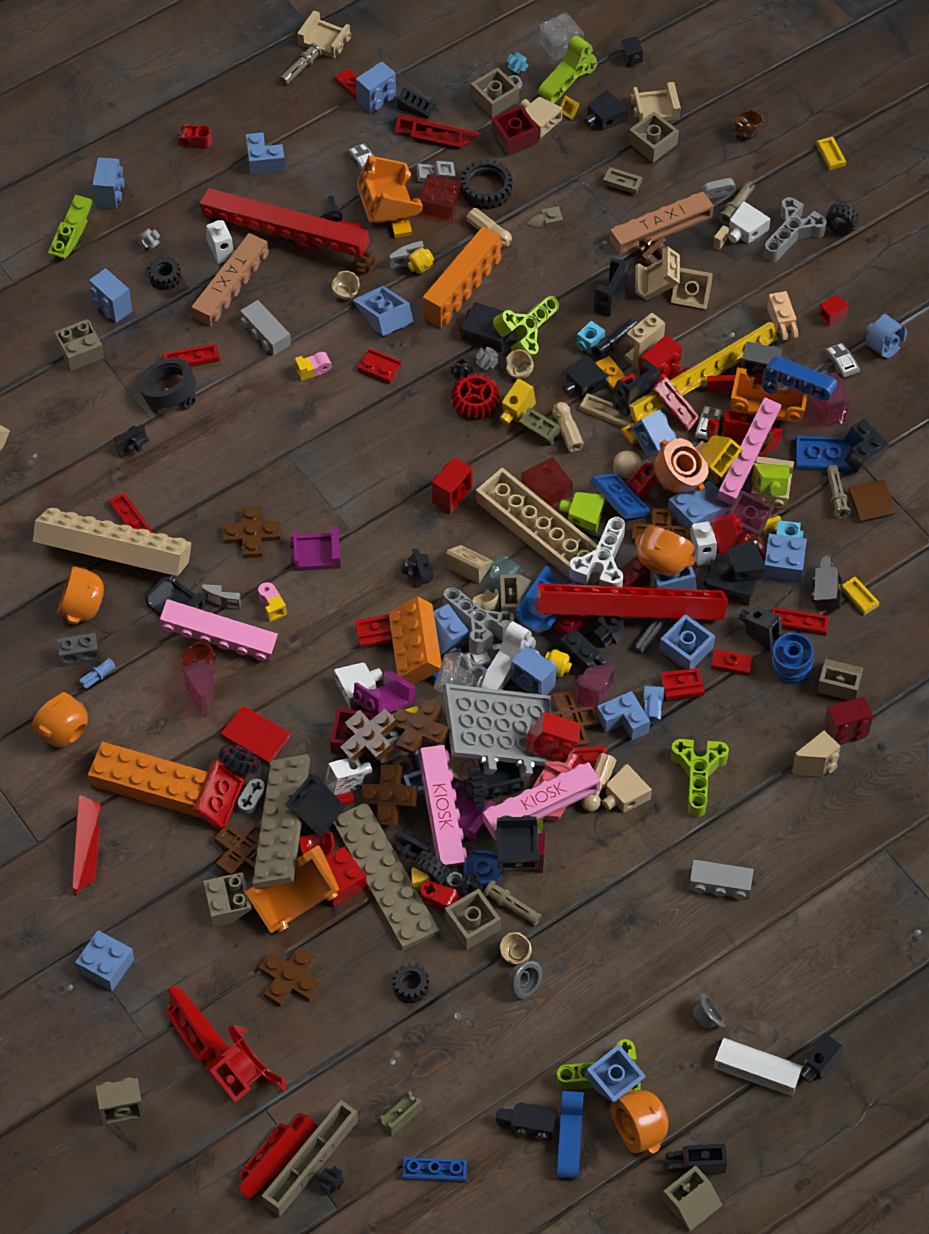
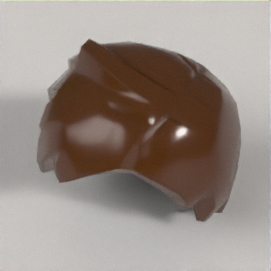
(747, 124)

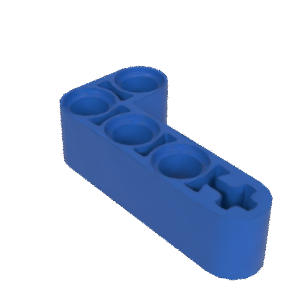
(797, 377)
(570, 1134)

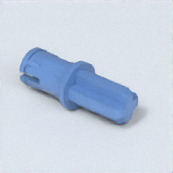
(97, 673)

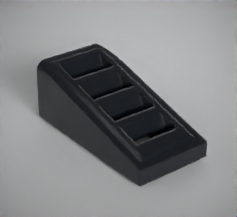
(407, 96)

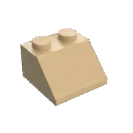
(817, 757)

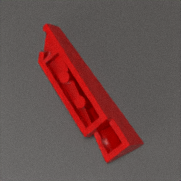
(194, 1027)

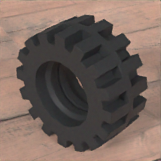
(845, 212)
(164, 264)
(431, 866)
(410, 972)

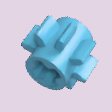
(517, 62)

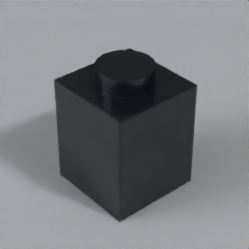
(631, 51)

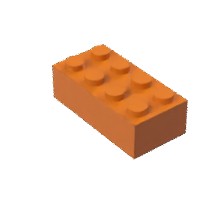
(415, 640)

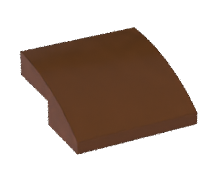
(872, 500)

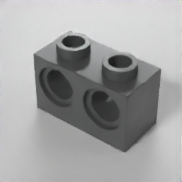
(78, 650)

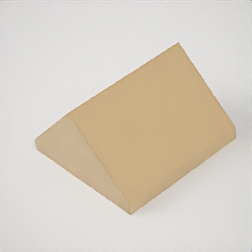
(693, 288)
(467, 563)

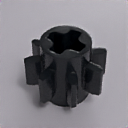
(462, 368)
(470, 883)
(331, 1179)

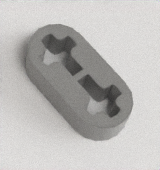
(719, 188)
(254, 798)

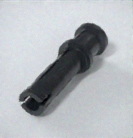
(609, 342)

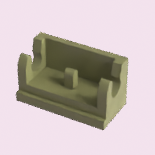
(540, 425)
(400, 1114)

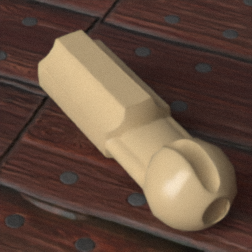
(479, 219)
(568, 427)
(603, 769)

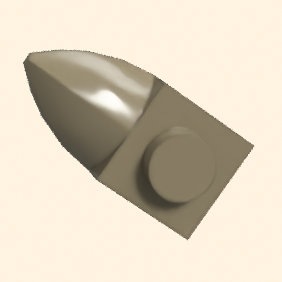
(548, 218)

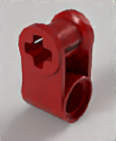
(196, 136)
(642, 480)
(440, 895)

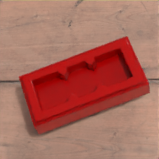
(347, 80)
(731, 662)

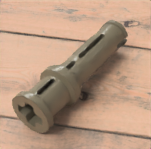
(304, 60)
(731, 207)
(838, 498)
(504, 897)

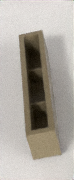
(310, 1158)

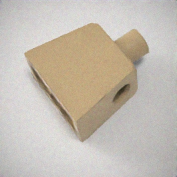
(543, 113)
(626, 790)

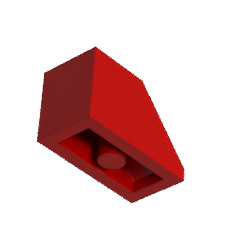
(726, 531)

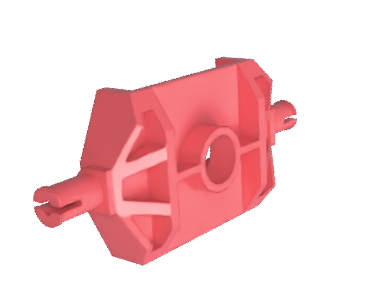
(550, 772)

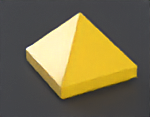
(569, 107)

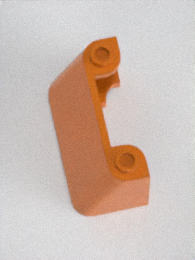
(384, 190)
(748, 398)
(286, 901)

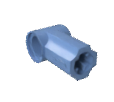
(653, 700)

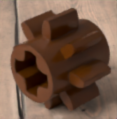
(365, 262)

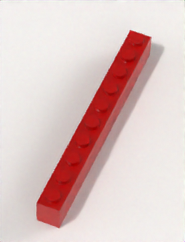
(285, 222)
(630, 601)

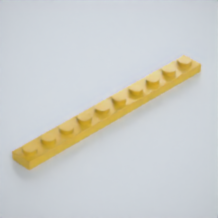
(710, 367)

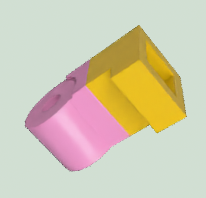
(312, 365)
(271, 598)

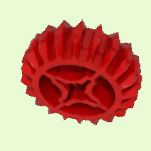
(474, 401)

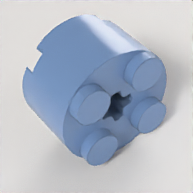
(885, 336)

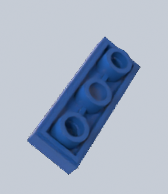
(421, 1169)

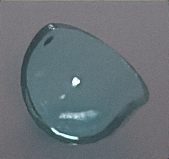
(504, 566)

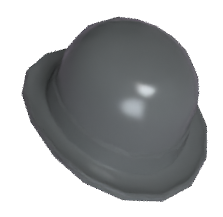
(525, 978)
(706, 1013)

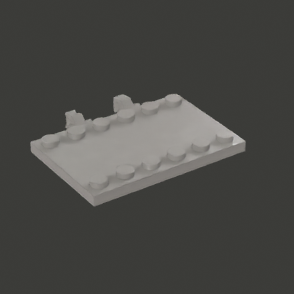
(494, 725)

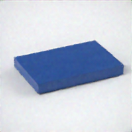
(821, 452)
(620, 496)

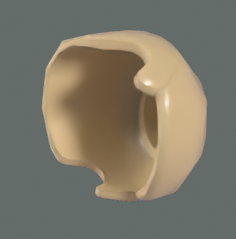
(345, 285)
(519, 364)
(626, 464)
(488, 600)
(460, 765)
(515, 948)

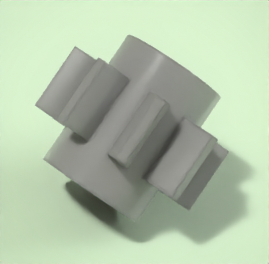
(148, 239)
(486, 358)

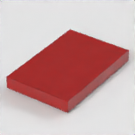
(256, 734)
(218, 795)

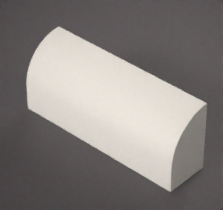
(758, 1066)

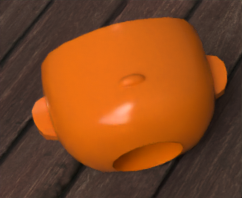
(692, 464)
(664, 551)
(81, 596)
(60, 720)
(640, 1120)

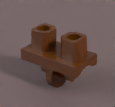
(646, 245)

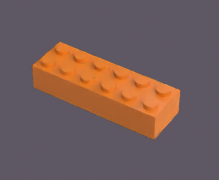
(462, 277)
(146, 778)

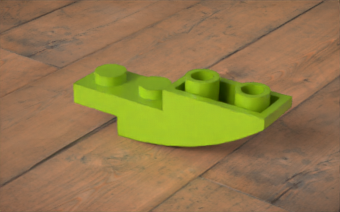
(71, 228)

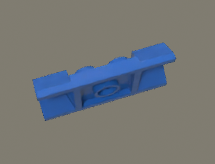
(526, 610)

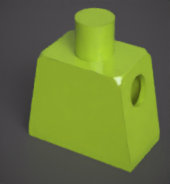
(771, 478)
(584, 510)

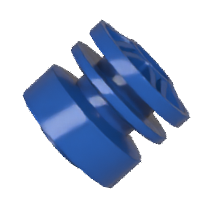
(792, 658)

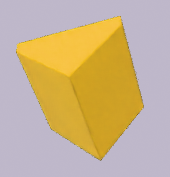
(771, 524)
(419, 878)

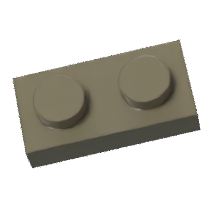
(622, 180)

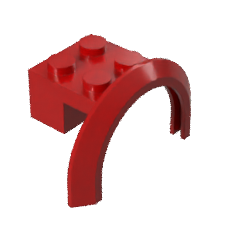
(736, 427)
(239, 1067)

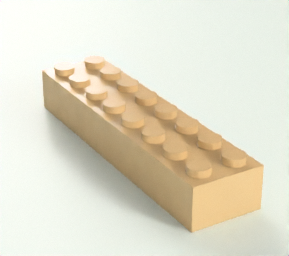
(534, 522)
(112, 541)

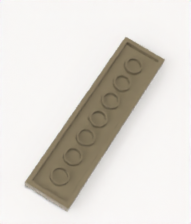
(279, 824)
(385, 876)

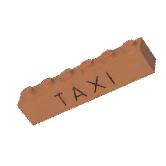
(661, 222)
(230, 280)

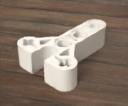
(584, 566)
(500, 669)

